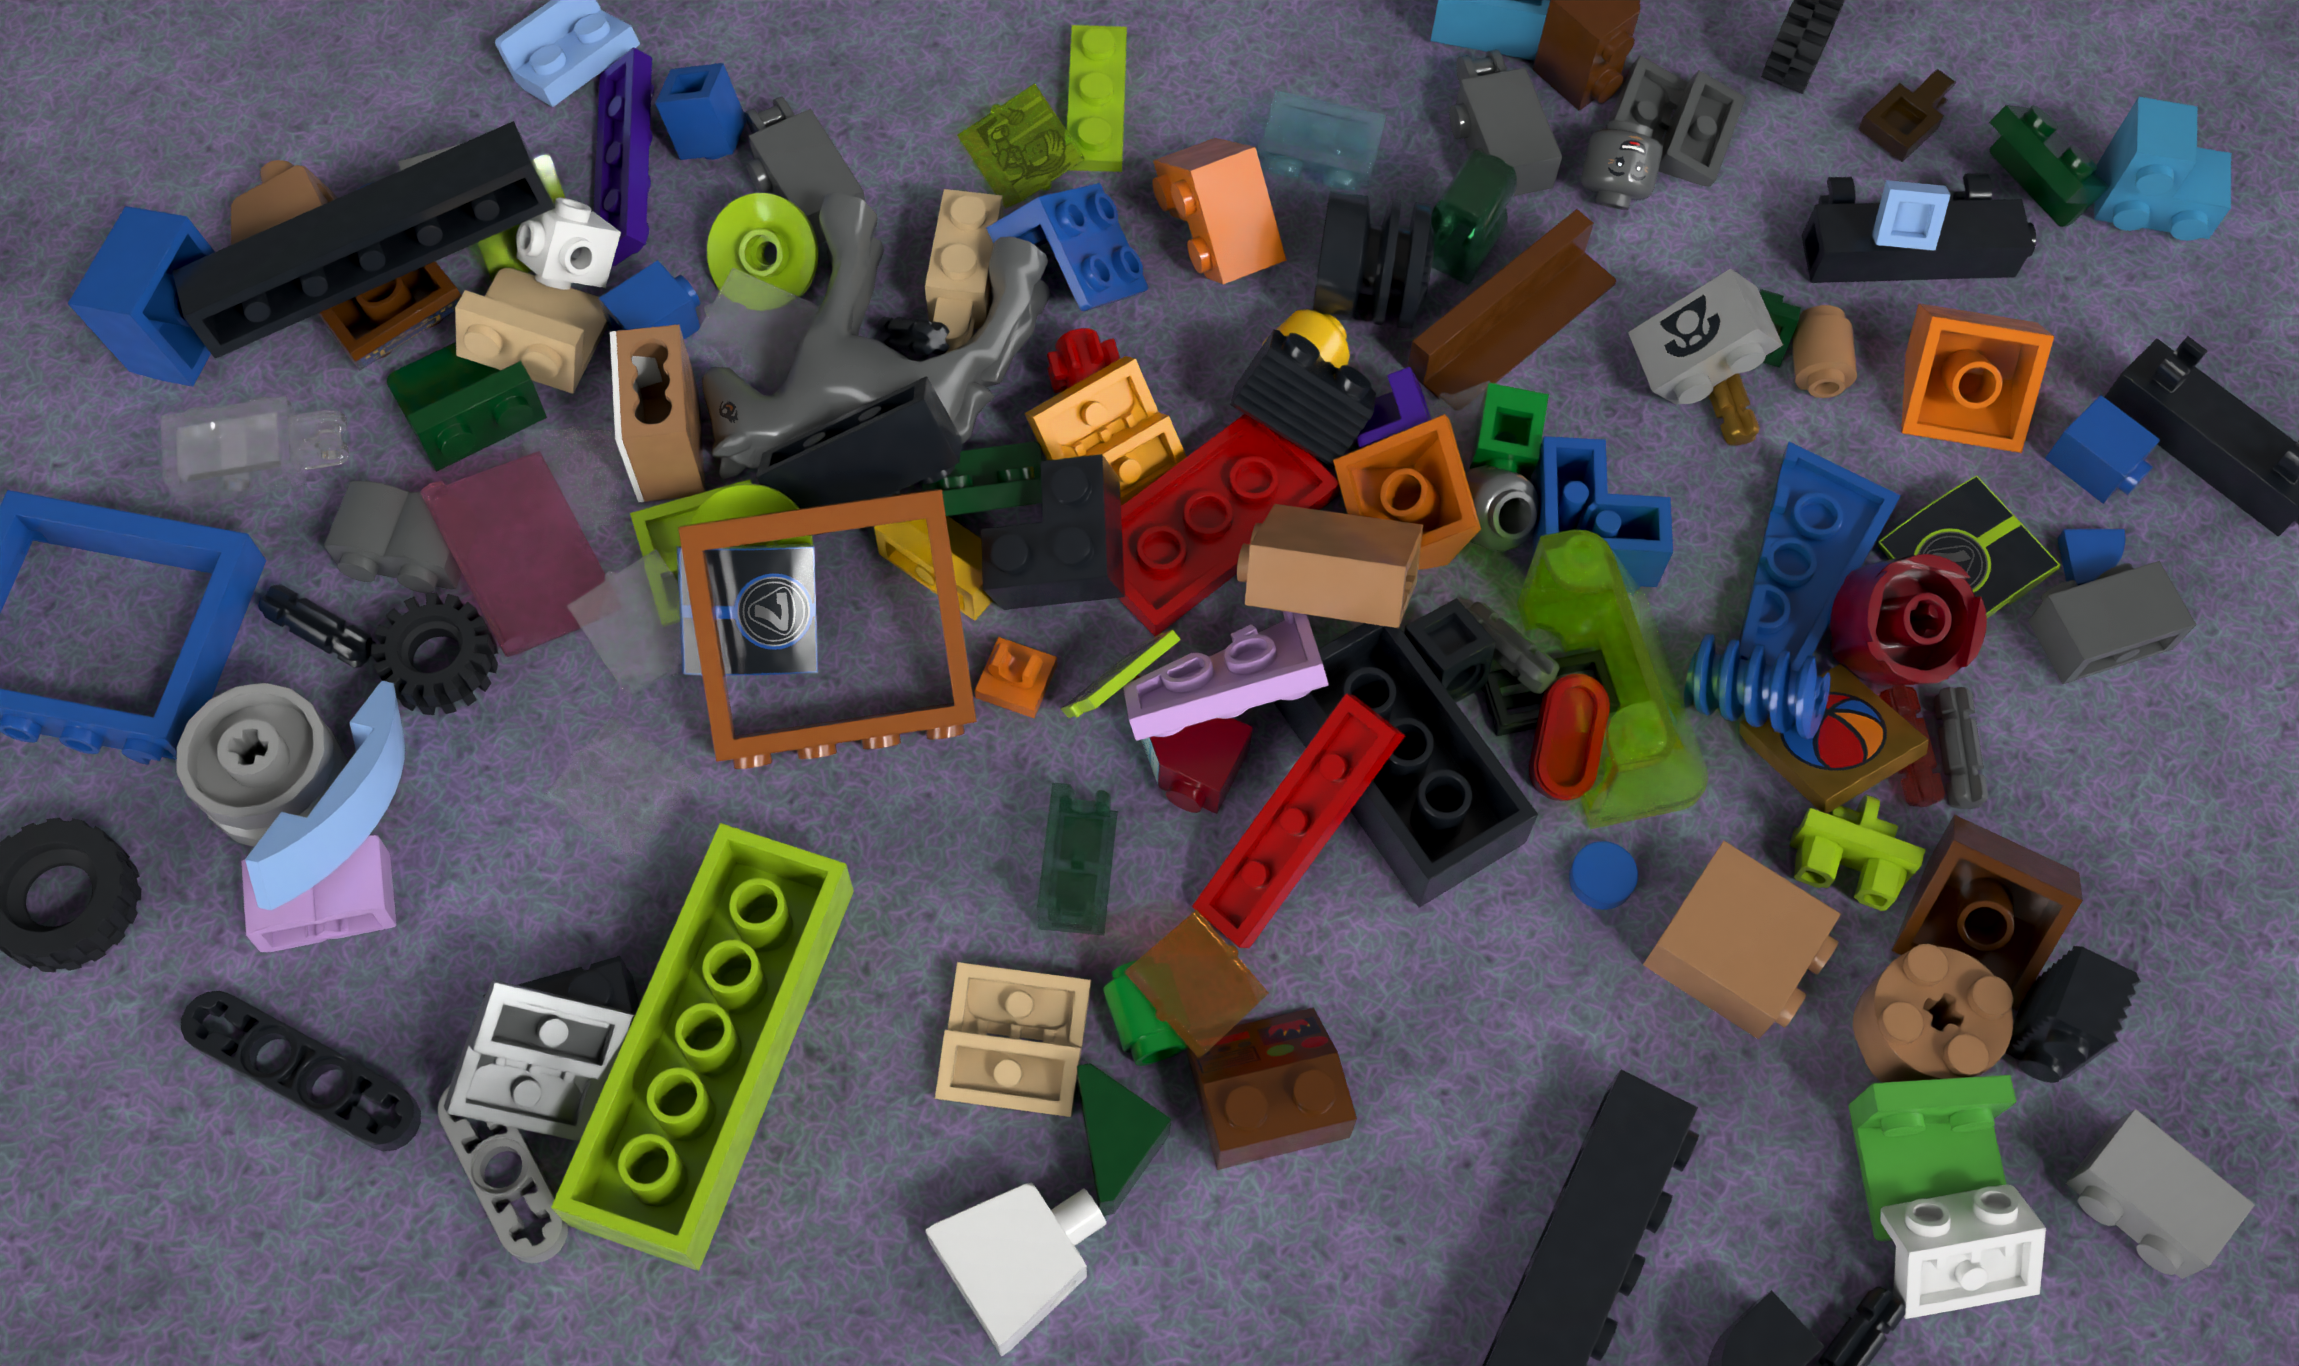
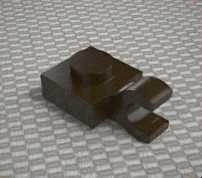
(1907, 117)

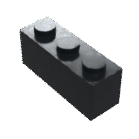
(867, 451)

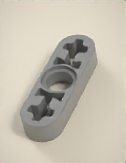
(508, 1222)

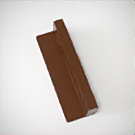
(1512, 312)

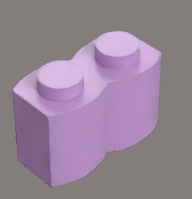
(343, 904)

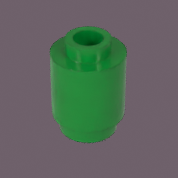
(1137, 1023)

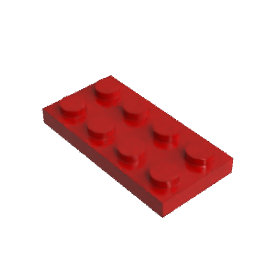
(1192, 520)

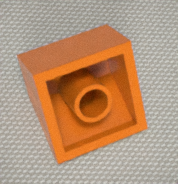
(1972, 377)

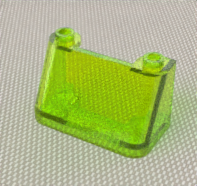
(1592, 600)

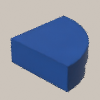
(2090, 552)

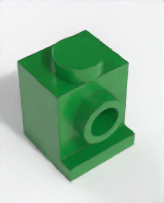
(1509, 429)

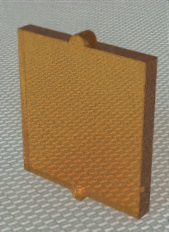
(1197, 983)

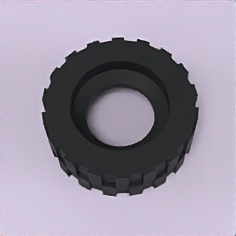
(97, 927)

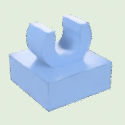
(1910, 215)

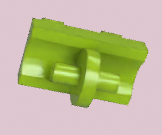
(1858, 842)

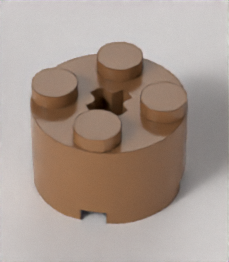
(1941, 986)

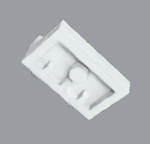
(1965, 1250)

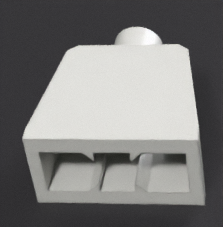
(1016, 1257)

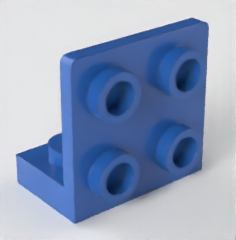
(1085, 241)

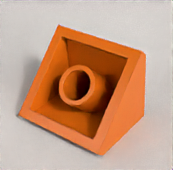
(1415, 481)

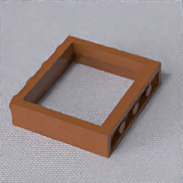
(821, 738)

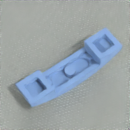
(305, 850)

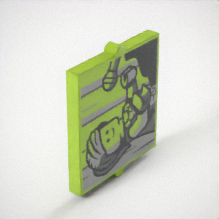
(1120, 674)

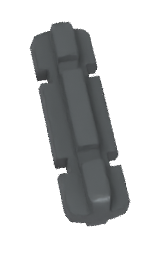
(1516, 651)
(1960, 748)

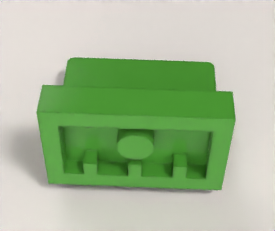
(1928, 1139)

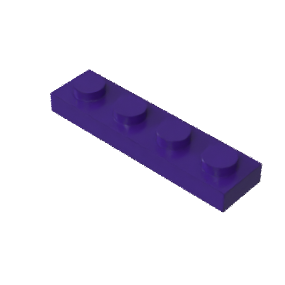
(624, 150)

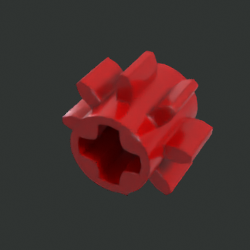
(1078, 357)

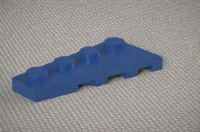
(1813, 538)

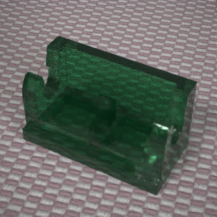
(1076, 862)

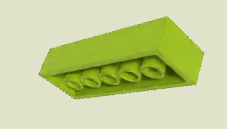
(705, 1048)

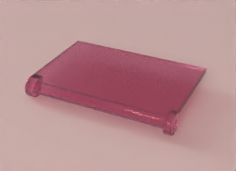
(517, 549)

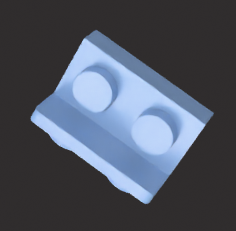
(563, 47)

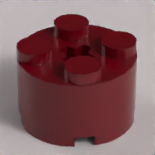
(1907, 621)

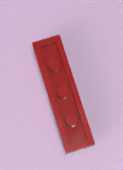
(1298, 821)

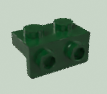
(2045, 166)

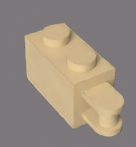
(958, 269)

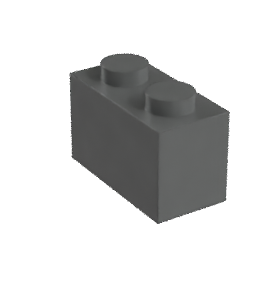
(2110, 620)

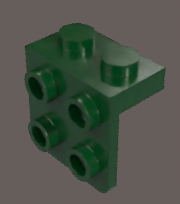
(463, 404)

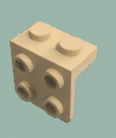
(533, 324)

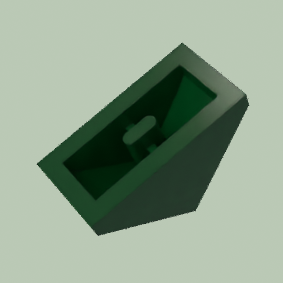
(1120, 1134)

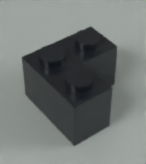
(1070, 553)

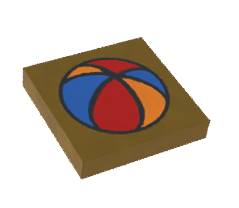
(1852, 751)

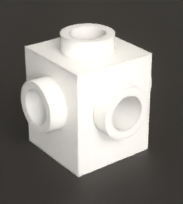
(568, 246)

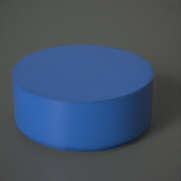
(1603, 875)

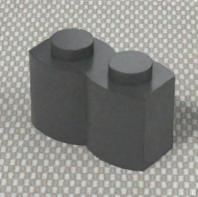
(390, 536)

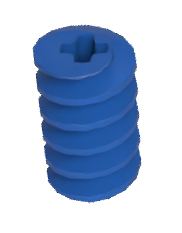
(1757, 687)

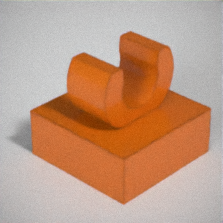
(1016, 677)

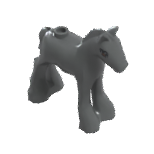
(844, 371)

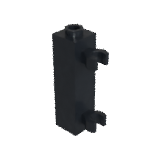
(1975, 240)
(2212, 432)

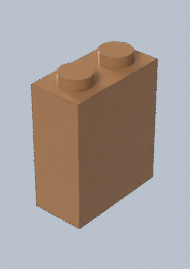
(1331, 565)

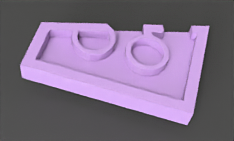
(1246, 674)

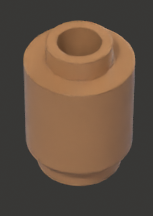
(1824, 351)

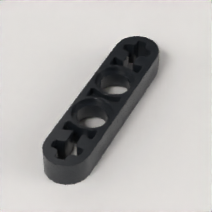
(305, 1065)

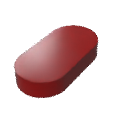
(1569, 737)

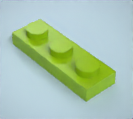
(1097, 95)

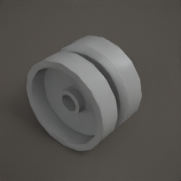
(256, 757)

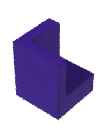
(1396, 410)

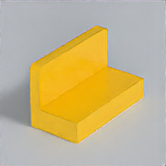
(909, 549)

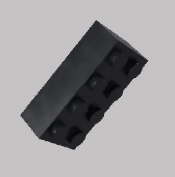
(1442, 795)

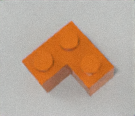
(1226, 205)

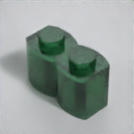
(1471, 215)

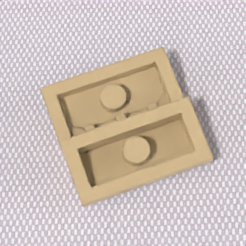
(1013, 1070)

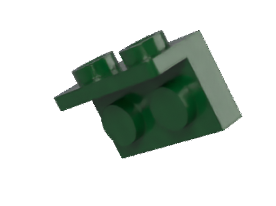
(992, 479)

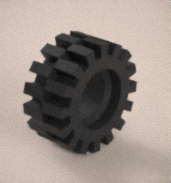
(1801, 42)
(420, 624)

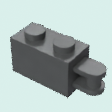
(1505, 119)
(797, 160)

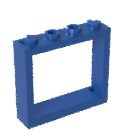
(235, 574)

